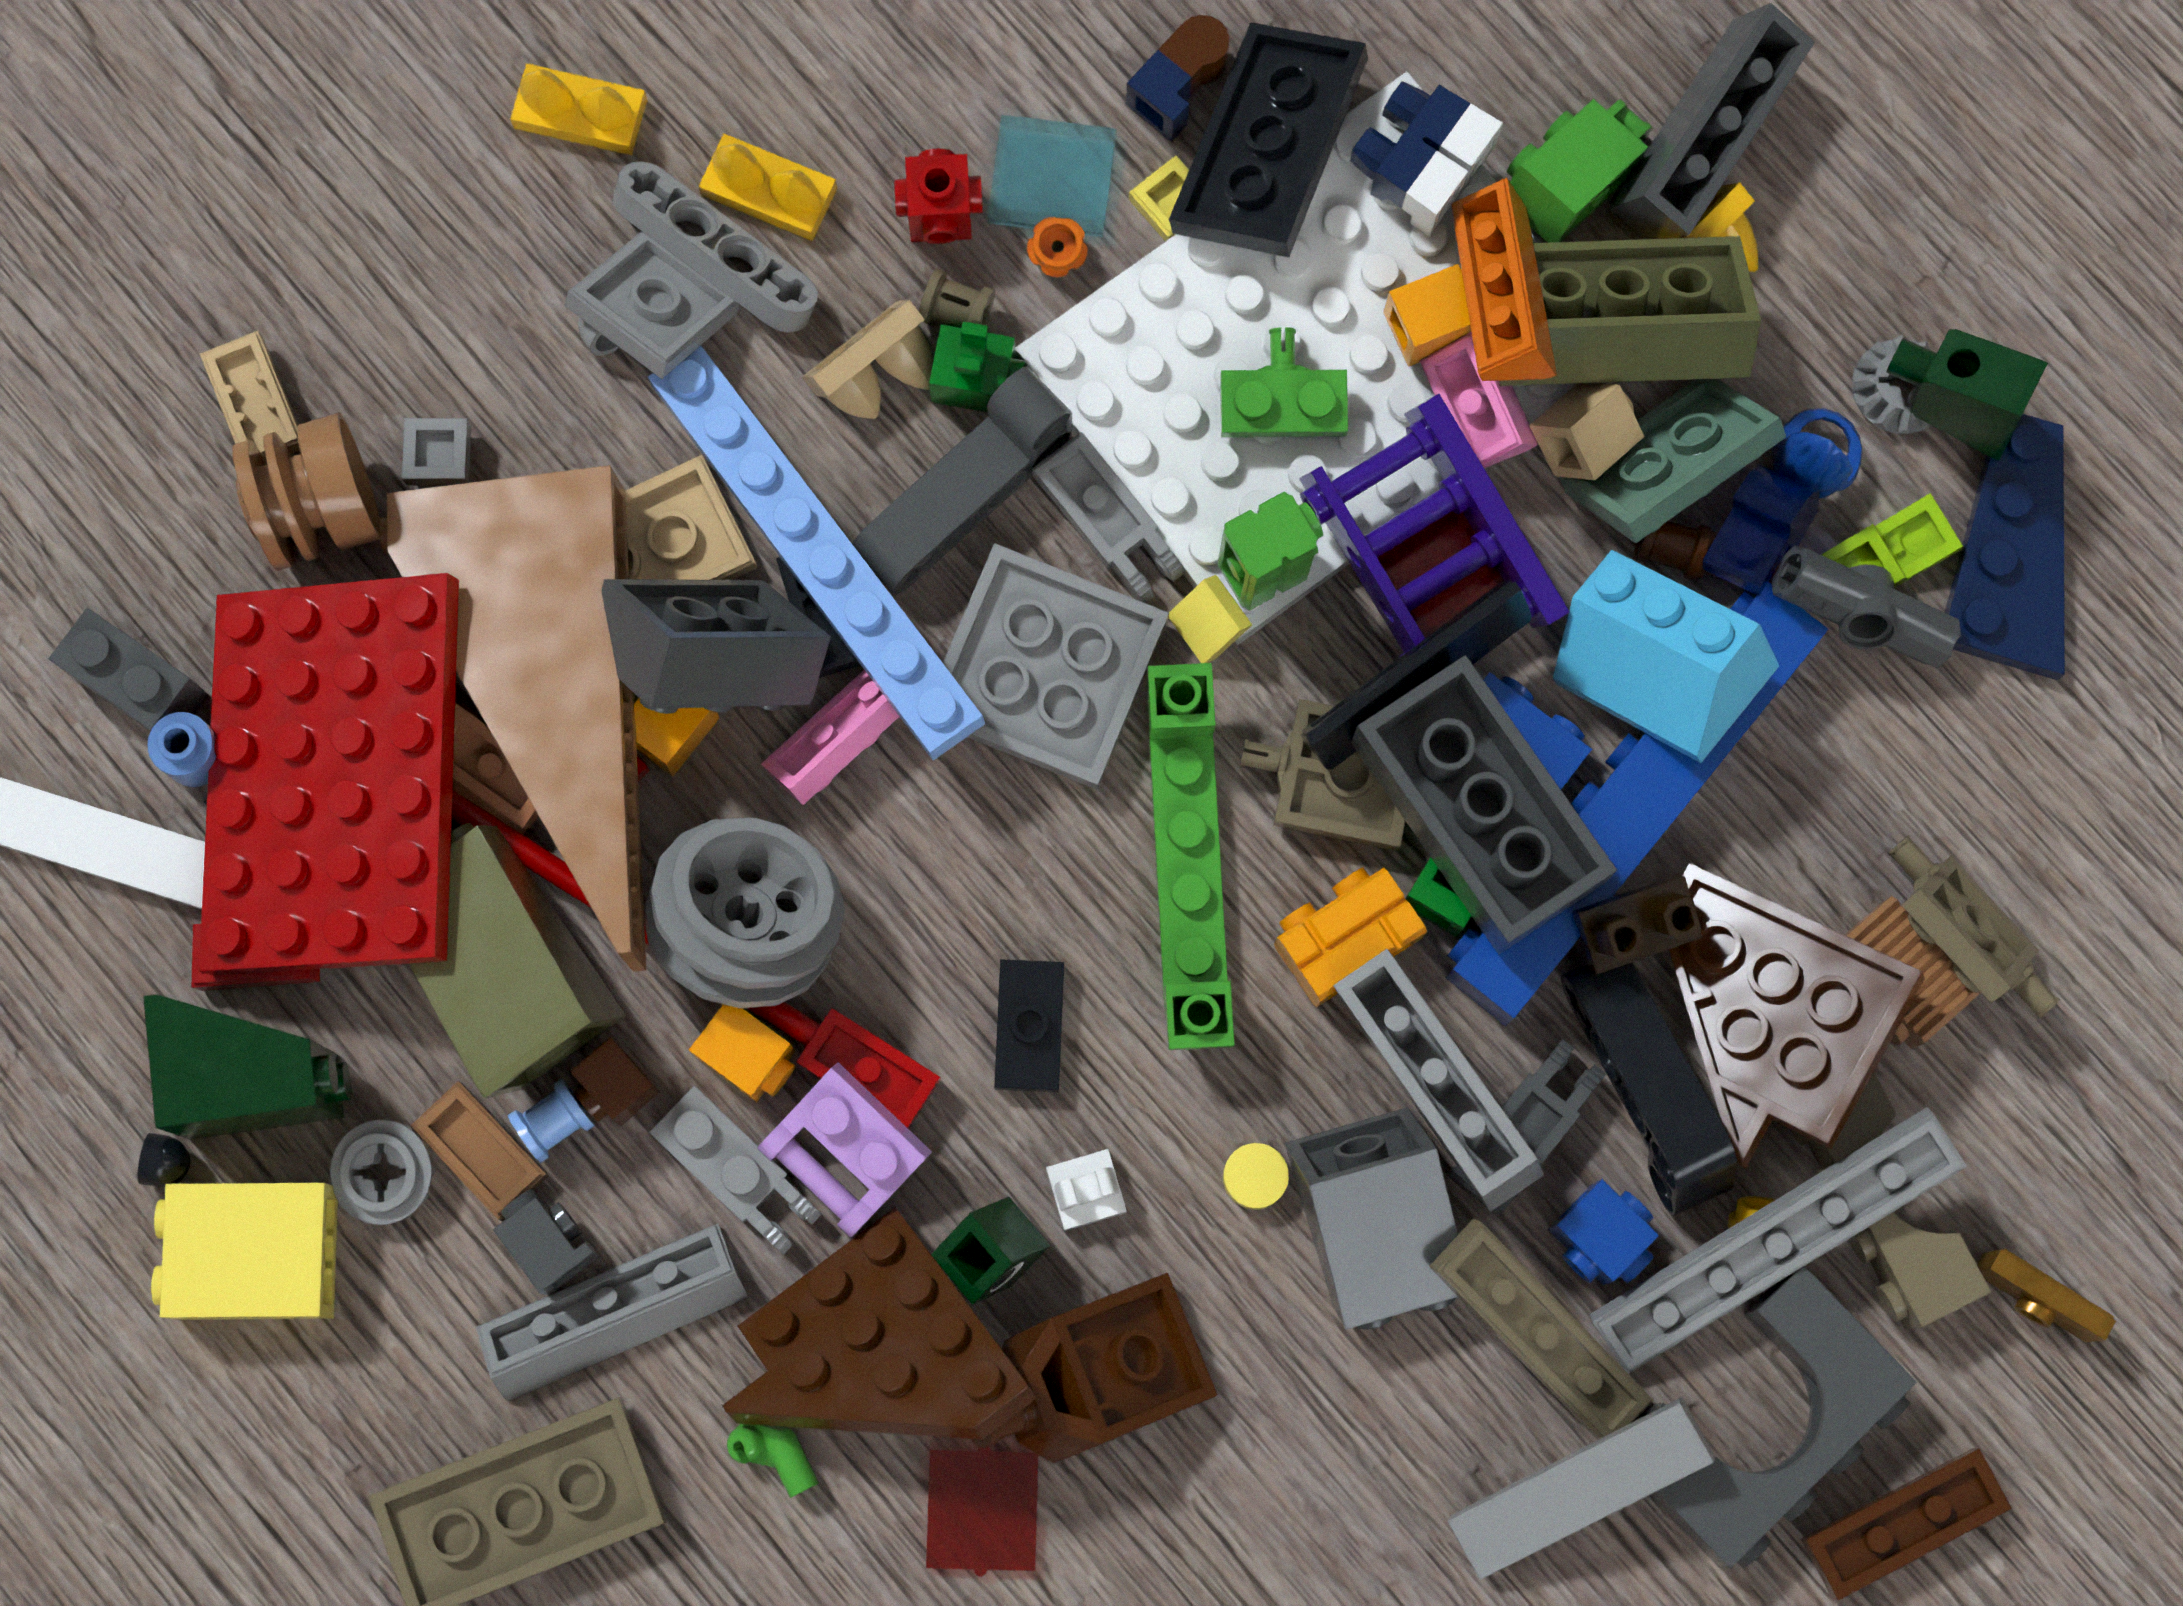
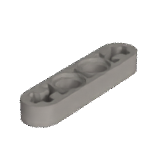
(658, 201)

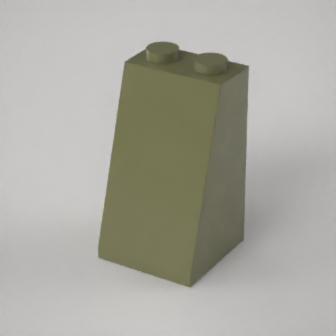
(513, 978)

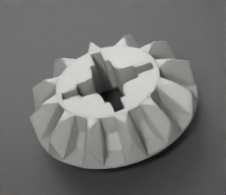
(1878, 400)
(364, 1195)

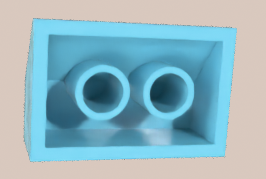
(1661, 655)

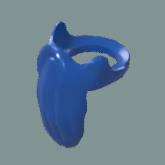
(1816, 459)

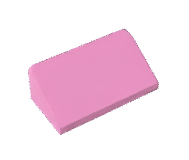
(1483, 409)

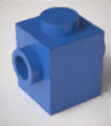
(1605, 1235)

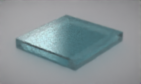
(1051, 172)

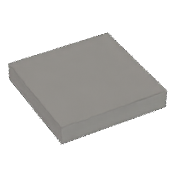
(651, 304)

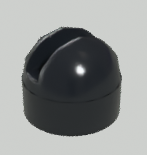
(162, 1161)

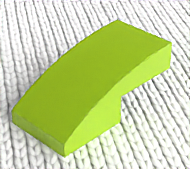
(1902, 543)

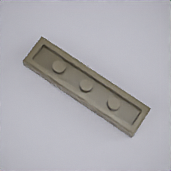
(1540, 1331)

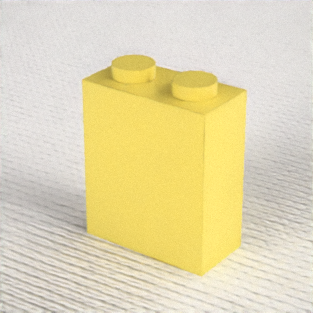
(246, 1251)

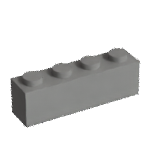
(1439, 1080)

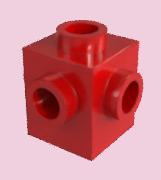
(938, 196)

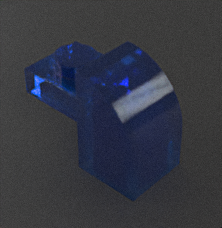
(1764, 524)

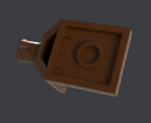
(1105, 1371)

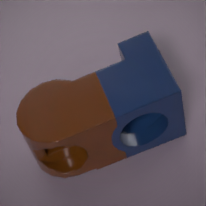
(1186, 60)

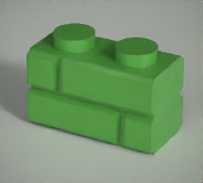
(1269, 549)

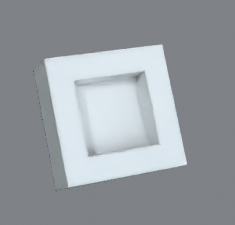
(1086, 1190)

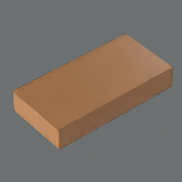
(478, 1149)

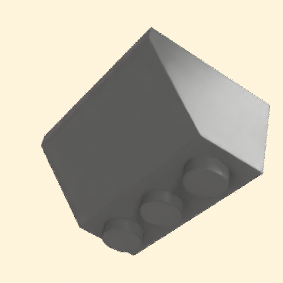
(712, 644)

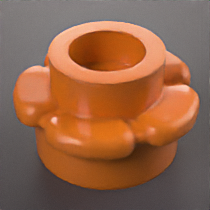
(1057, 230)

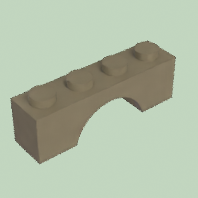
(1919, 1270)

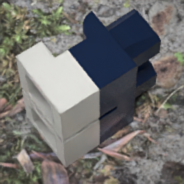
(1433, 158)

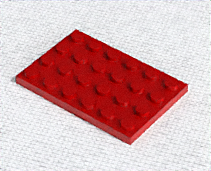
(331, 776)

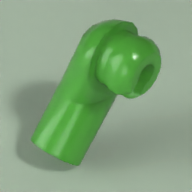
(774, 1448)

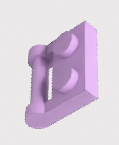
(859, 1135)

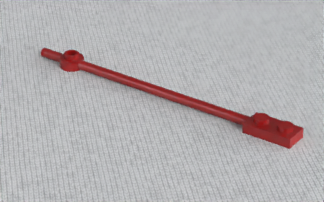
(882, 1069)

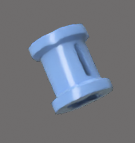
(550, 1120)

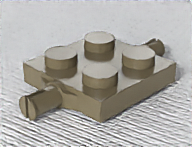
(1324, 802)
(1971, 929)

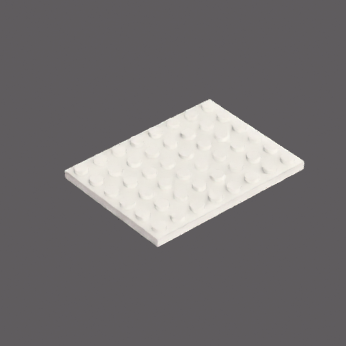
(1150, 348)

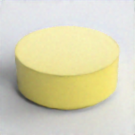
(1255, 1176)

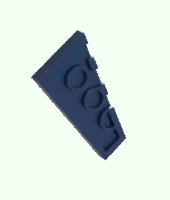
(2013, 556)

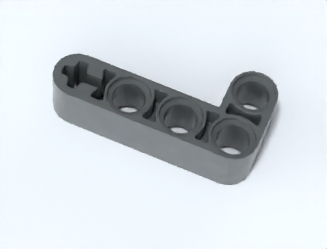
(967, 483)

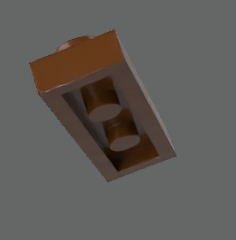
(1906, 1524)

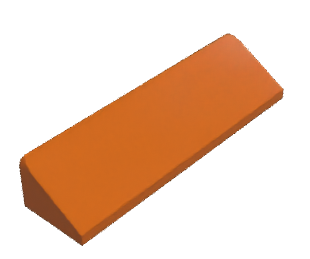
(1502, 285)

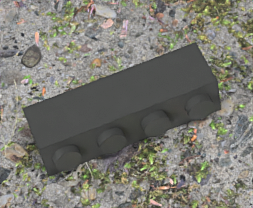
(1712, 125)

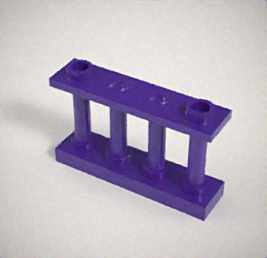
(1464, 489)

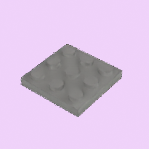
(1052, 663)

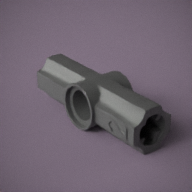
(1866, 606)

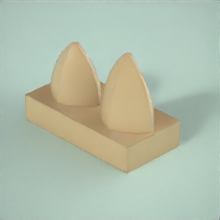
(895, 345)

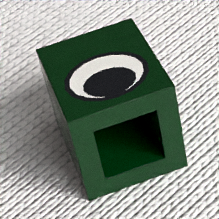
(990, 1250)

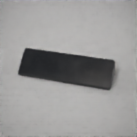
(1469, 633)

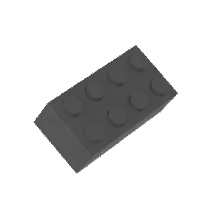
(1482, 804)

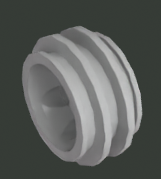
(723, 939)

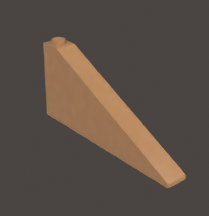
(543, 658)

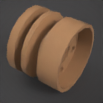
(306, 491)

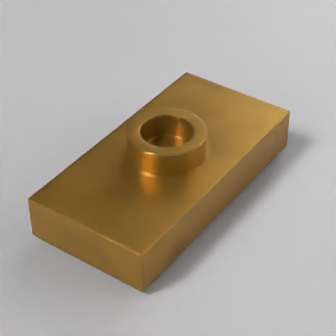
(2044, 1298)

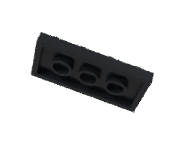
(1269, 139)

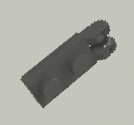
(1540, 1113)

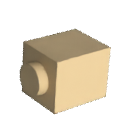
(1587, 430)

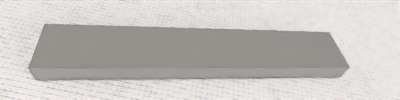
(1778, 1240)

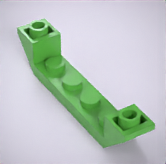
(1188, 857)

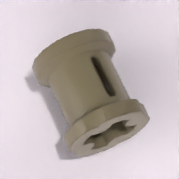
(954, 302)

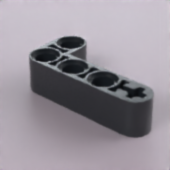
(1685, 1139)

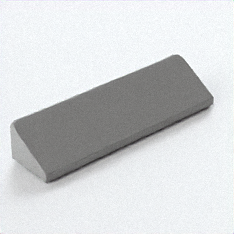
(610, 1313)

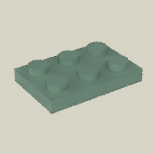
(1686, 452)

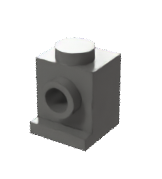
(544, 1242)

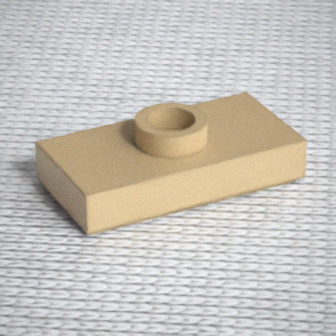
(251, 391)

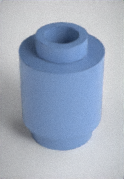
(170, 738)

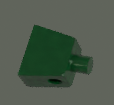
(1969, 387)

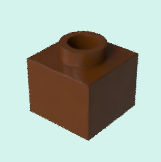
(612, 1084)

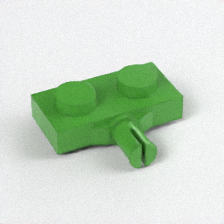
(1283, 397)

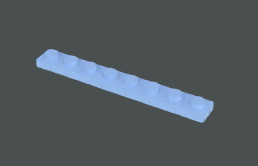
(819, 554)

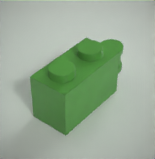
(1578, 166)

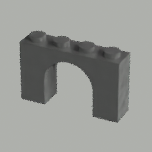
(1849, 1390)

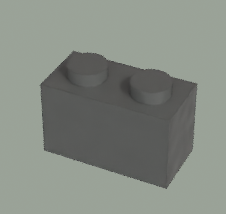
(125, 672)

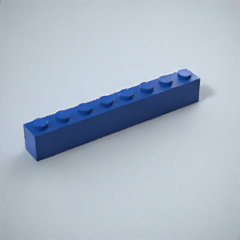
(1627, 820)

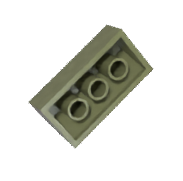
(1647, 310)

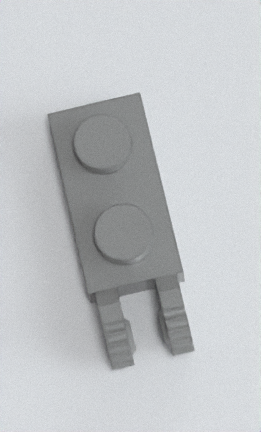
(1105, 513)
(729, 1164)

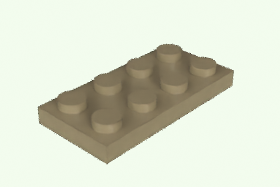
(518, 1508)

